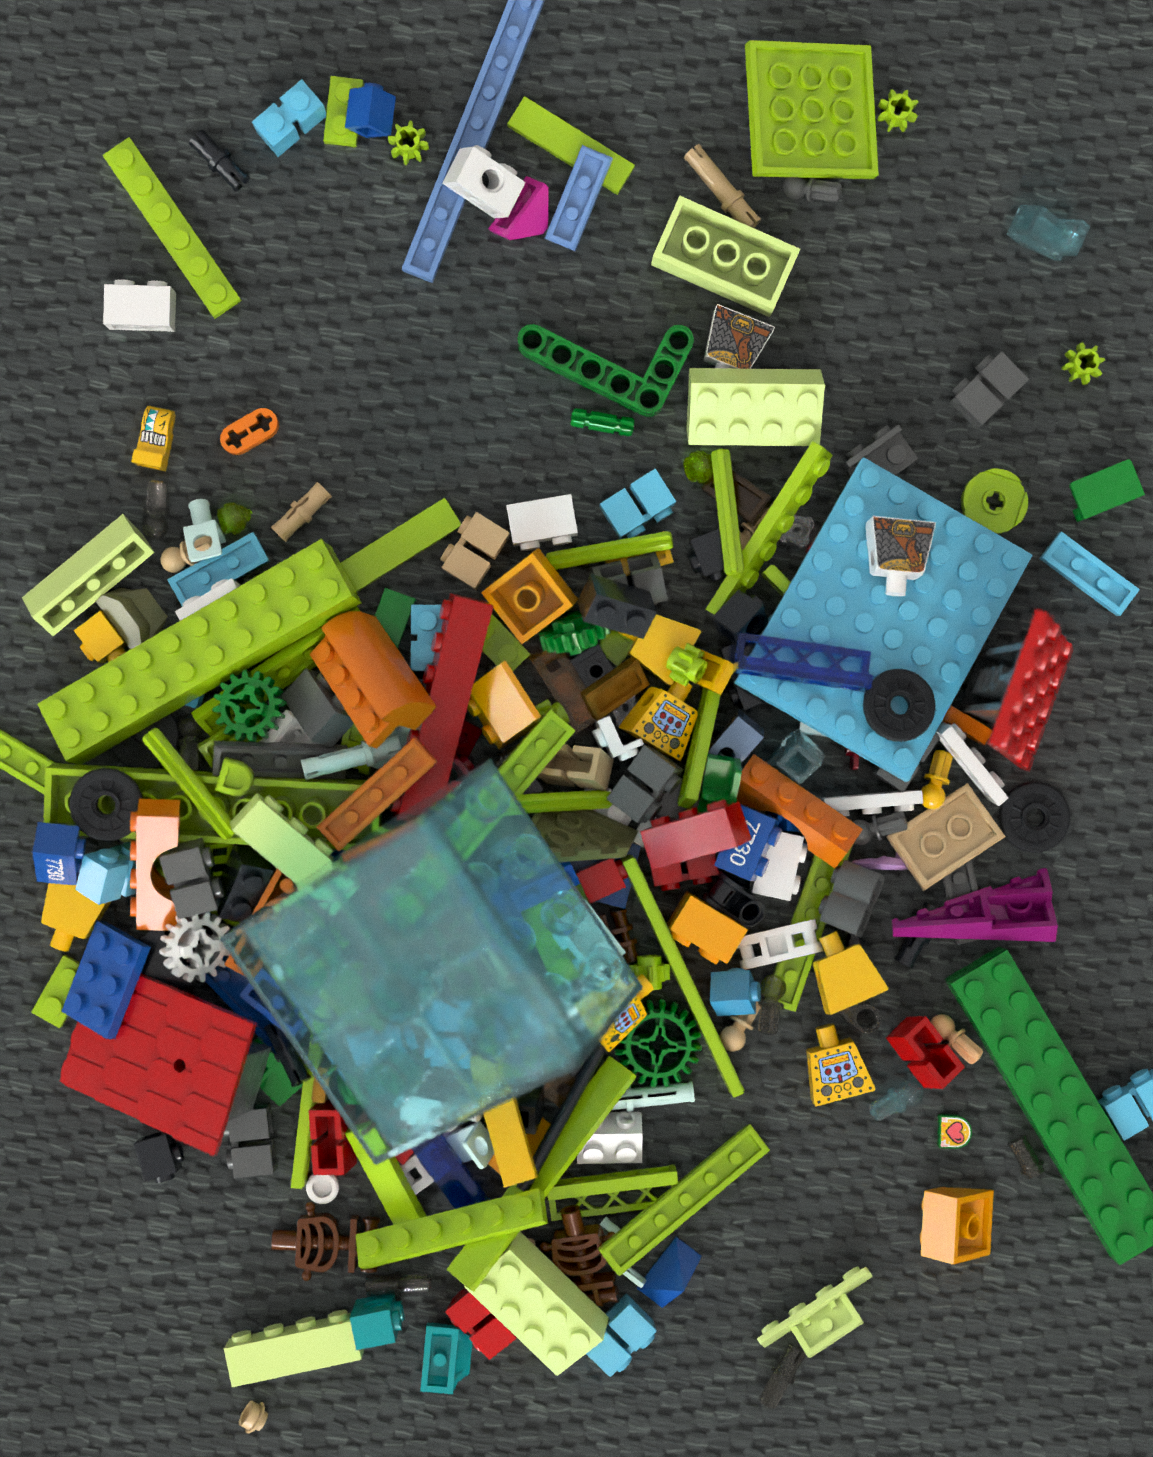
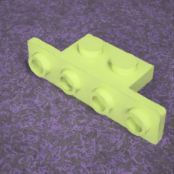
(823, 1319)

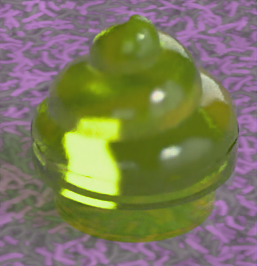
(698, 466)
(233, 517)

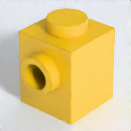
(100, 639)

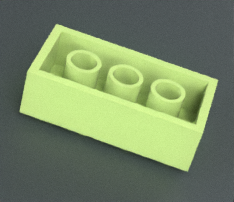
(724, 256)
(754, 406)
(541, 1306)

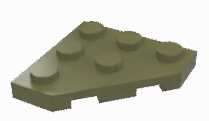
(584, 835)

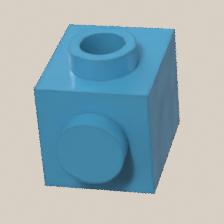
(734, 992)

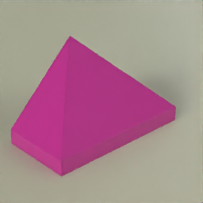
(528, 214)

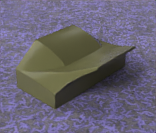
(133, 614)

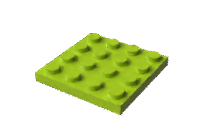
(811, 110)

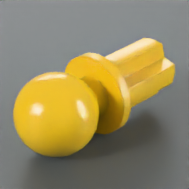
(938, 773)

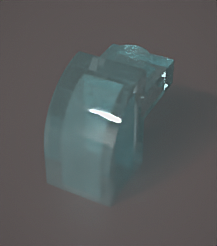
(1047, 234)
(797, 756)

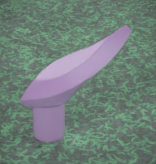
(882, 863)

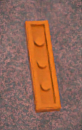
(377, 794)

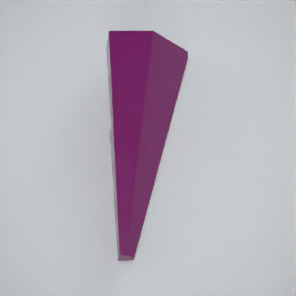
(1009, 912)

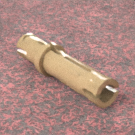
(731, 199)

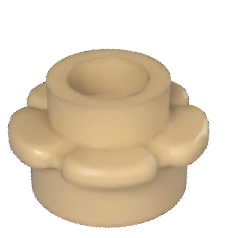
(253, 1417)

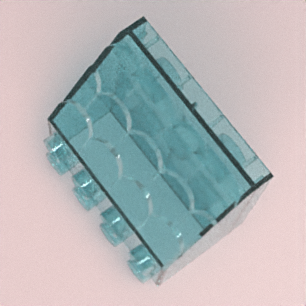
(436, 967)

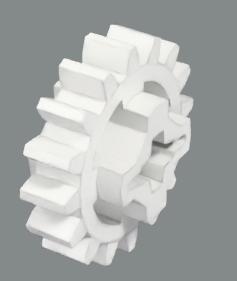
(185, 937)

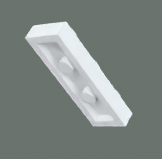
(971, 762)
(873, 802)

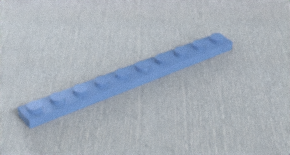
(474, 129)

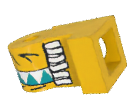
(155, 438)

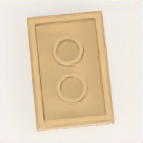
(946, 837)

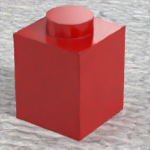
(602, 878)

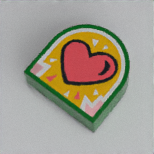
(953, 1131)

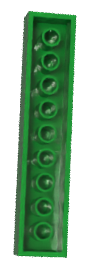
(1057, 1102)

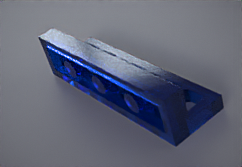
(803, 672)
(449, 1172)

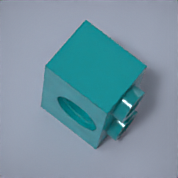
(376, 1321)

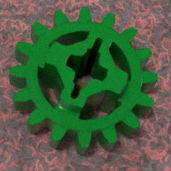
(571, 635)
(250, 694)

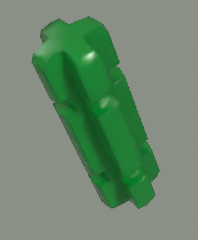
(602, 422)

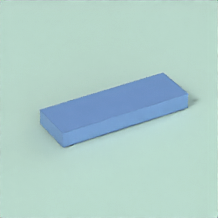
(578, 198)

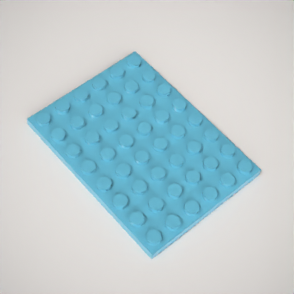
(927, 631)

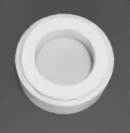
(322, 1188)

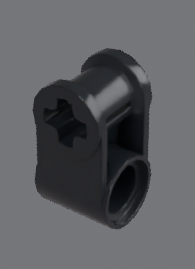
(735, 900)

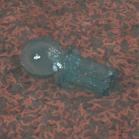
(908, 1093)

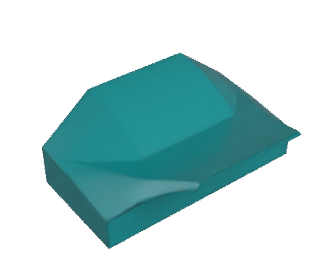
(445, 1358)

